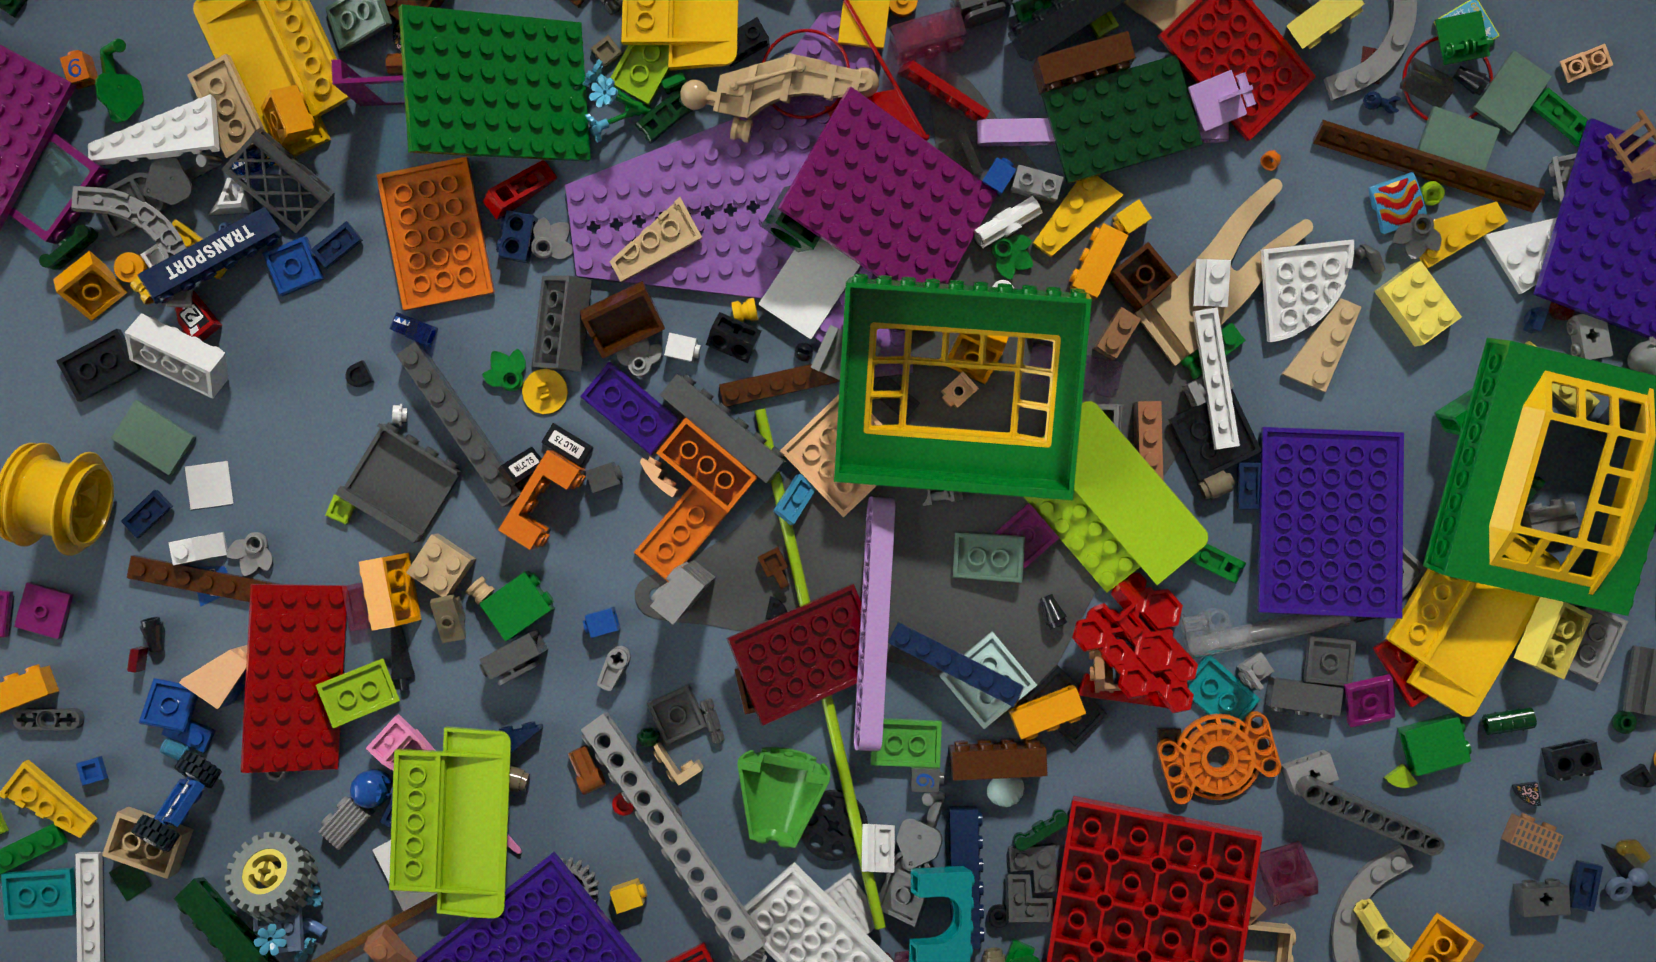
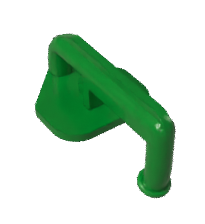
(118, 92)

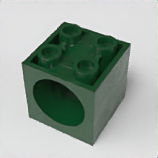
(787, 229)

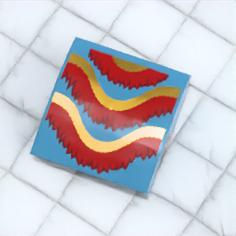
(1396, 201)

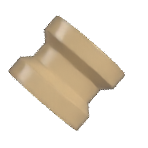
(741, 129)
(480, 590)

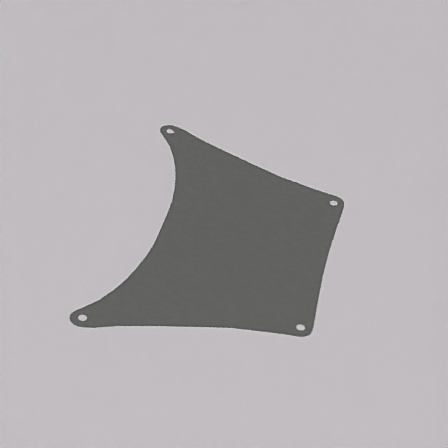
(922, 580)

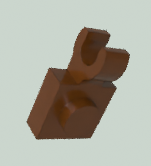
(774, 564)

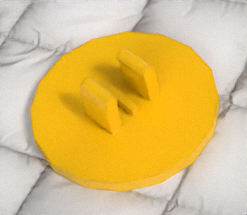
(545, 391)

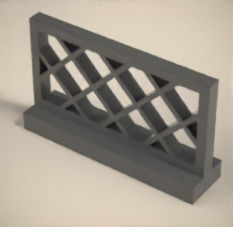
(286, 163)

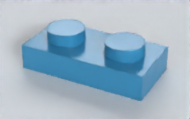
(794, 499)

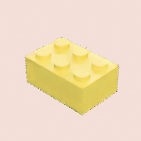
(1322, 17)
(1418, 304)
(1552, 636)

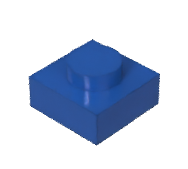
(92, 770)

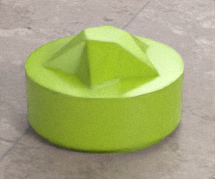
(1432, 193)

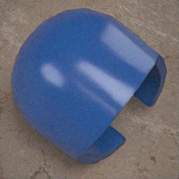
(369, 788)

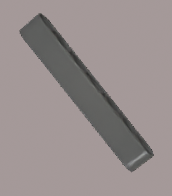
(1377, 822)

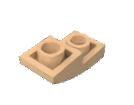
(1586, 63)
(653, 470)

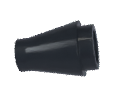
(1471, 80)
(1053, 613)
(153, 633)

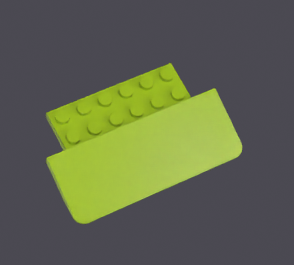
(1120, 509)
(453, 821)

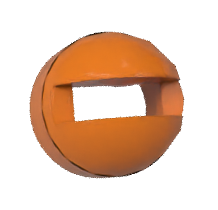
(1268, 165)

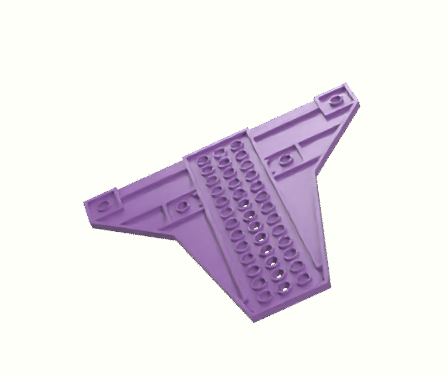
(712, 173)

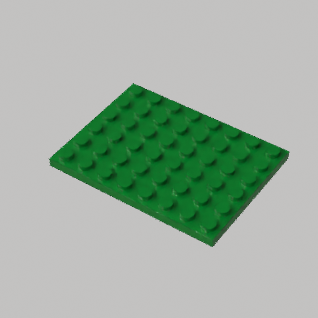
(493, 85)

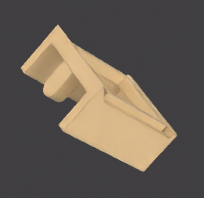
(1285, 939)

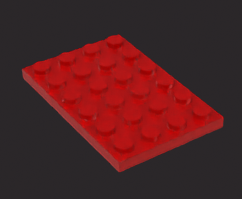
(1238, 37)

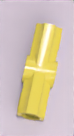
(1374, 923)

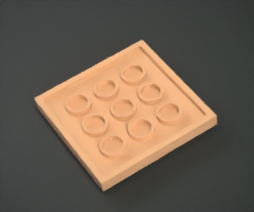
(814, 456)

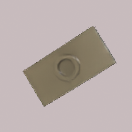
(449, 617)

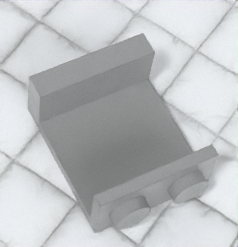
(829, 354)

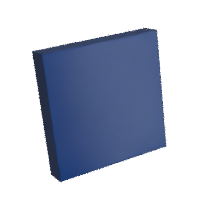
(293, 266)
(168, 706)

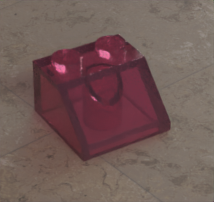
(1287, 873)

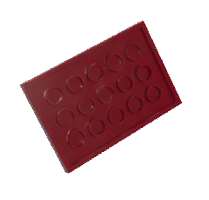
(800, 654)

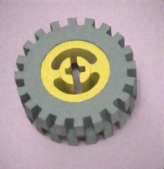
(284, 885)

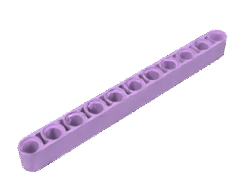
(1038, 132)
(874, 624)

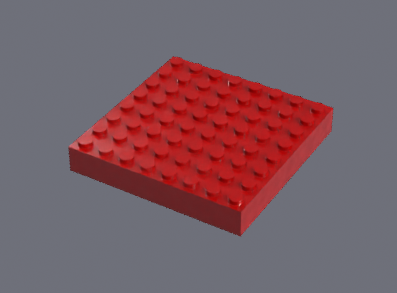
(1152, 887)

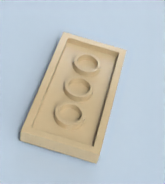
(235, 110)

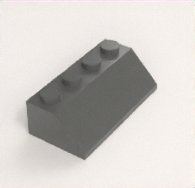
(559, 324)

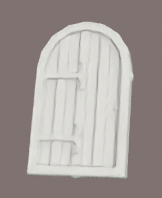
(852, 901)

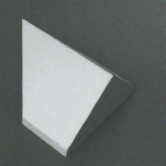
(233, 200)

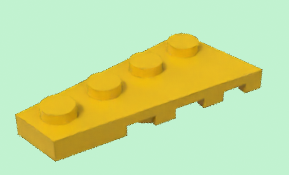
(1078, 209)
(1462, 229)
(38, 792)

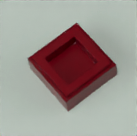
(137, 659)

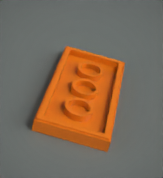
(680, 532)

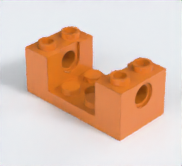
(518, 523)

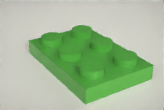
(909, 743)

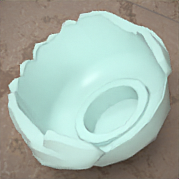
(1005, 791)

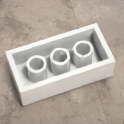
(177, 355)

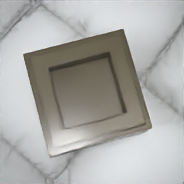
(606, 51)

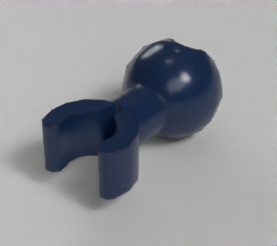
(1373, 100)

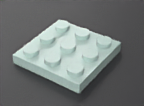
(995, 656)

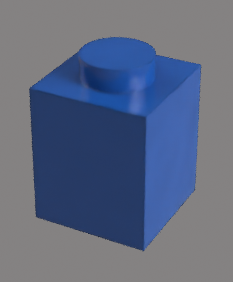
(999, 175)
(601, 622)

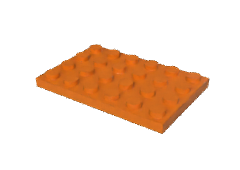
(435, 233)

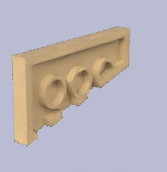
(663, 238)
(1322, 351)

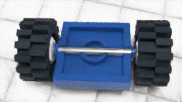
(175, 809)

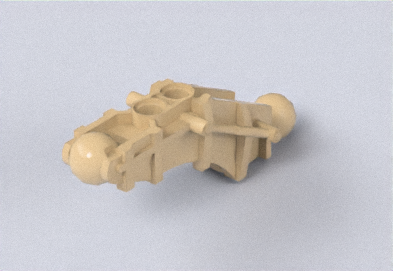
(763, 84)

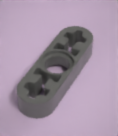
(58, 714)

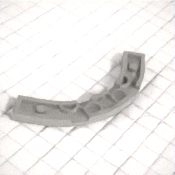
(1383, 59)
(139, 213)
(1361, 887)

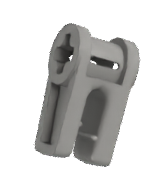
(612, 669)

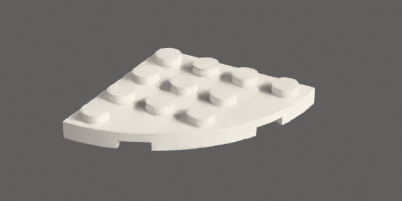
(1302, 284)

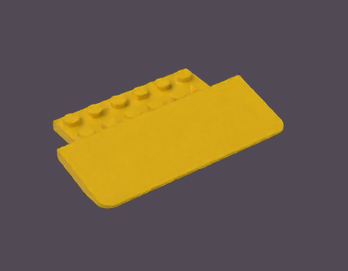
(696, 30)
(275, 48)
(1464, 632)

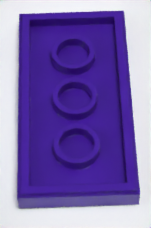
(630, 408)

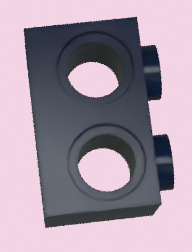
(523, 237)

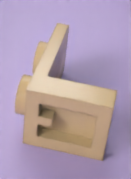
(687, 771)

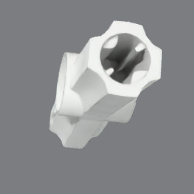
(1007, 222)

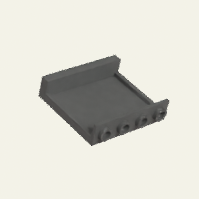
(400, 482)

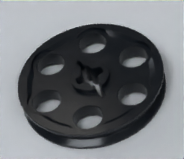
(831, 836)

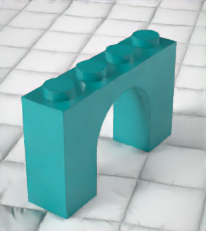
(955, 942)

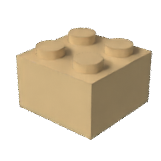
(441, 565)

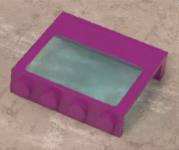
(367, 90)
(47, 194)

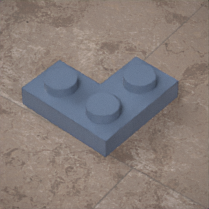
(294, 930)

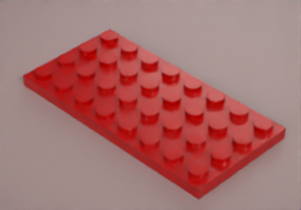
(291, 647)

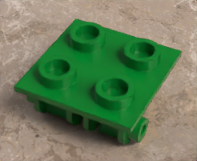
(1463, 38)

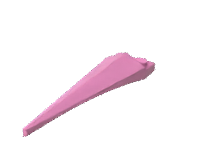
(402, 735)

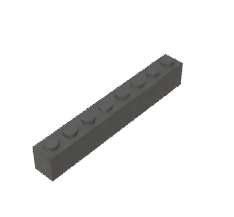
(458, 421)

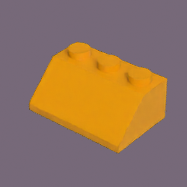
(389, 591)
(1444, 943)

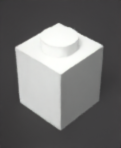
(682, 347)

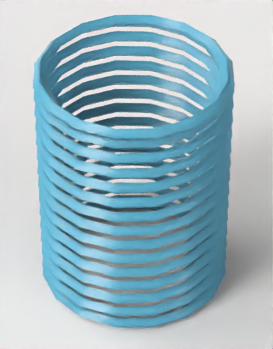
(171, 747)

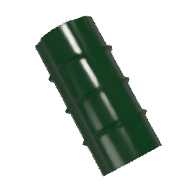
(1509, 721)

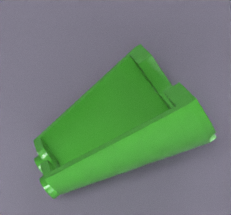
(780, 793)

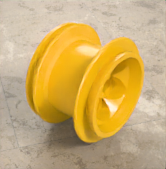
(54, 498)

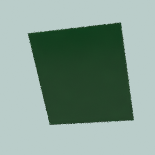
(129, 880)

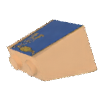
(221, 679)

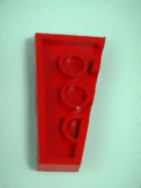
(938, 87)

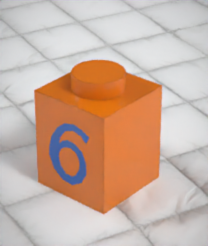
(79, 69)

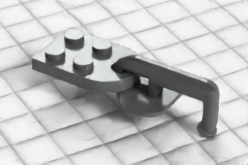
(162, 186)
(918, 846)

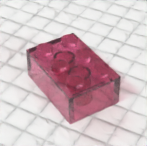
(928, 36)

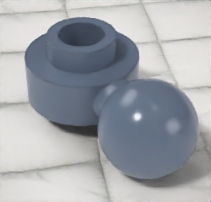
(1621, 888)

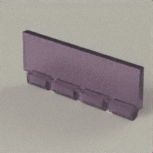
(1098, 371)

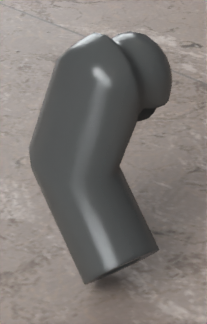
(1372, 255)

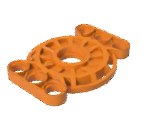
(1232, 776)

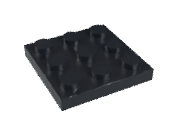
(1196, 440)

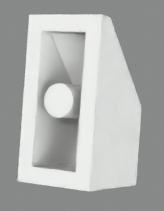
(198, 548)

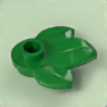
(1015, 257)
(503, 368)

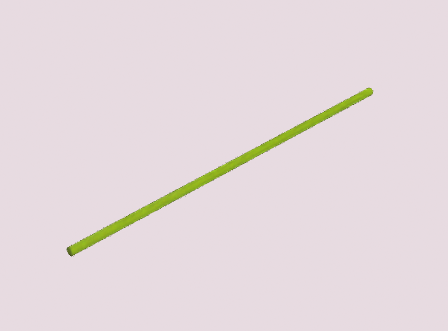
(828, 703)

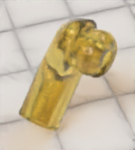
(1632, 846)

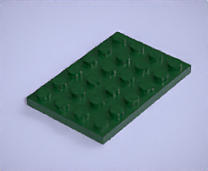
(1122, 119)

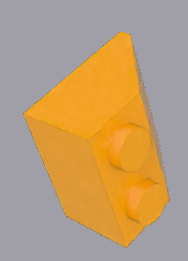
(287, 115)
(89, 286)
(967, 348)

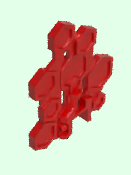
(1153, 651)

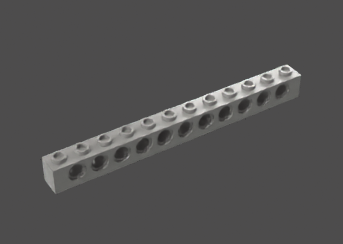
(740, 918)

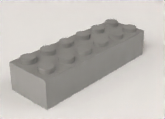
(682, 591)

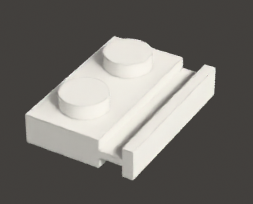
(1211, 282)
(878, 848)

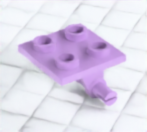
(1220, 100)

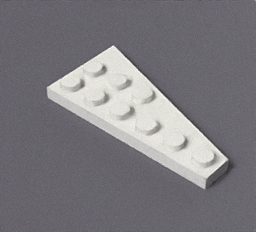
(166, 135)
(1522, 251)

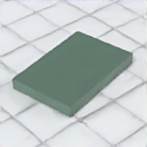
(356, 21)
(1511, 92)
(1458, 138)
(153, 437)
(989, 556)

